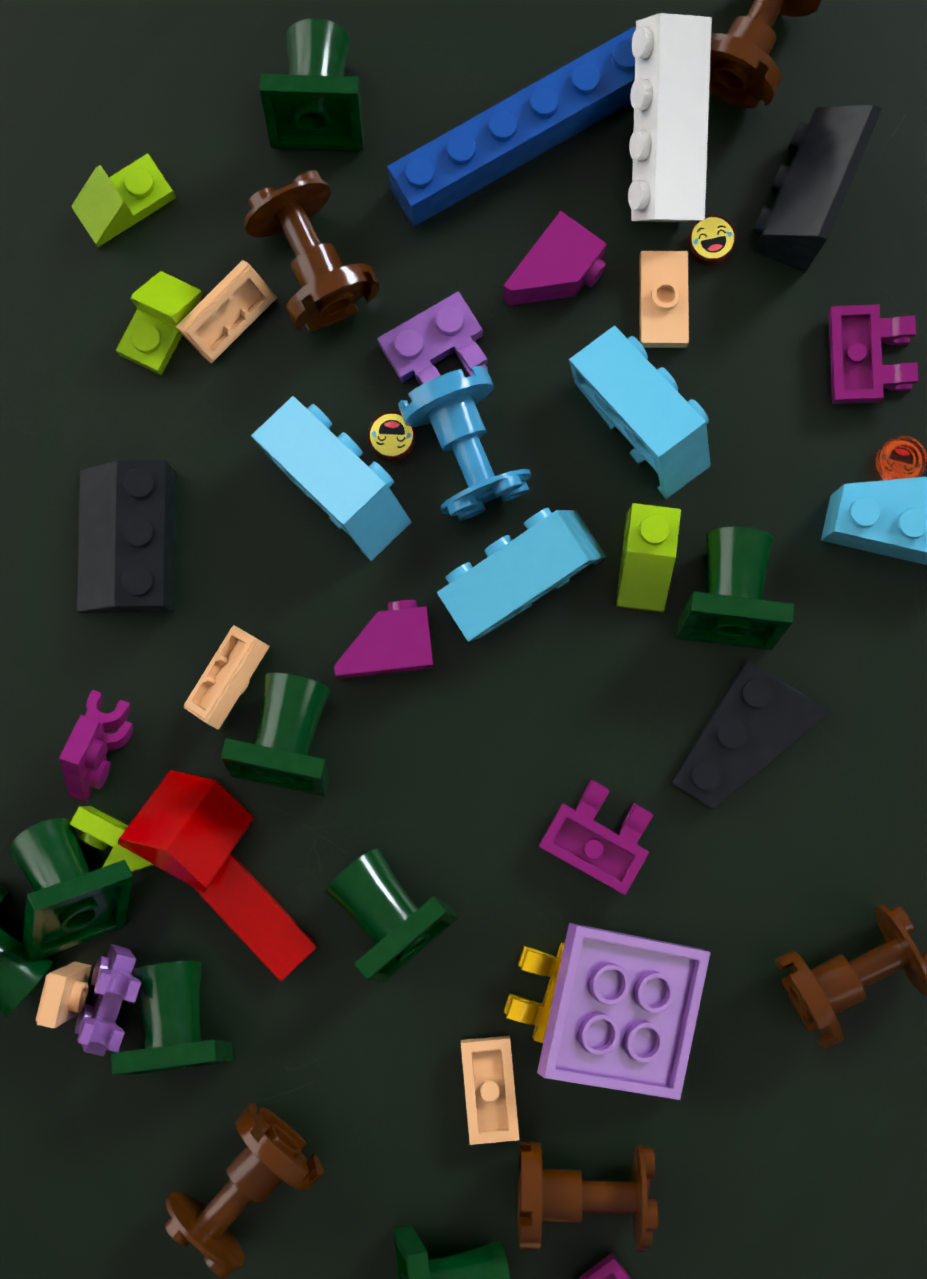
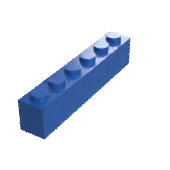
(515, 130)

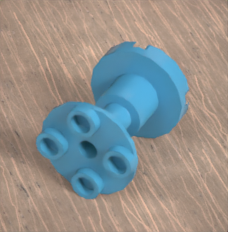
(451, 409)

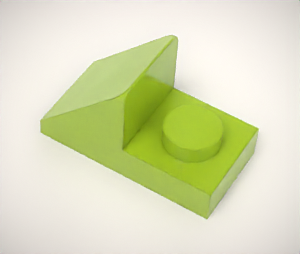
(118, 202)
(153, 330)
(103, 830)

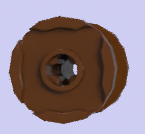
(740, 59)
(326, 285)
(841, 983)
(266, 1161)
(563, 1197)

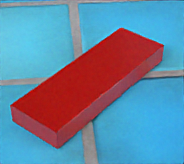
(258, 918)

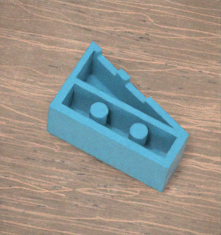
(644, 408)
(334, 475)
(880, 518)
(519, 571)

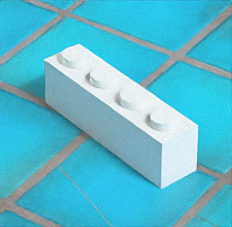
(670, 118)

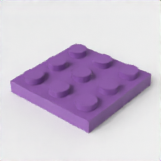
(623, 1012)

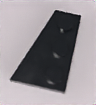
(744, 734)

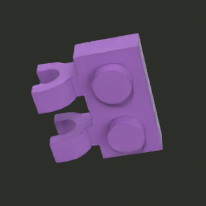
(432, 337)
(112, 984)

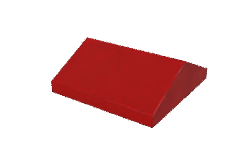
(188, 828)

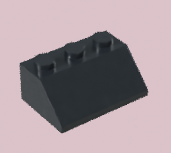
(814, 183)
(127, 537)

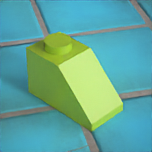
(648, 557)

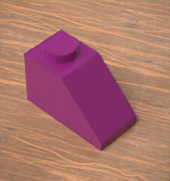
(557, 264)
(390, 643)

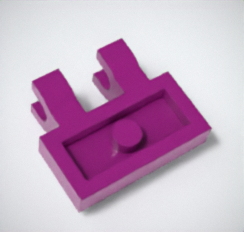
(857, 354)
(84, 755)
(594, 847)

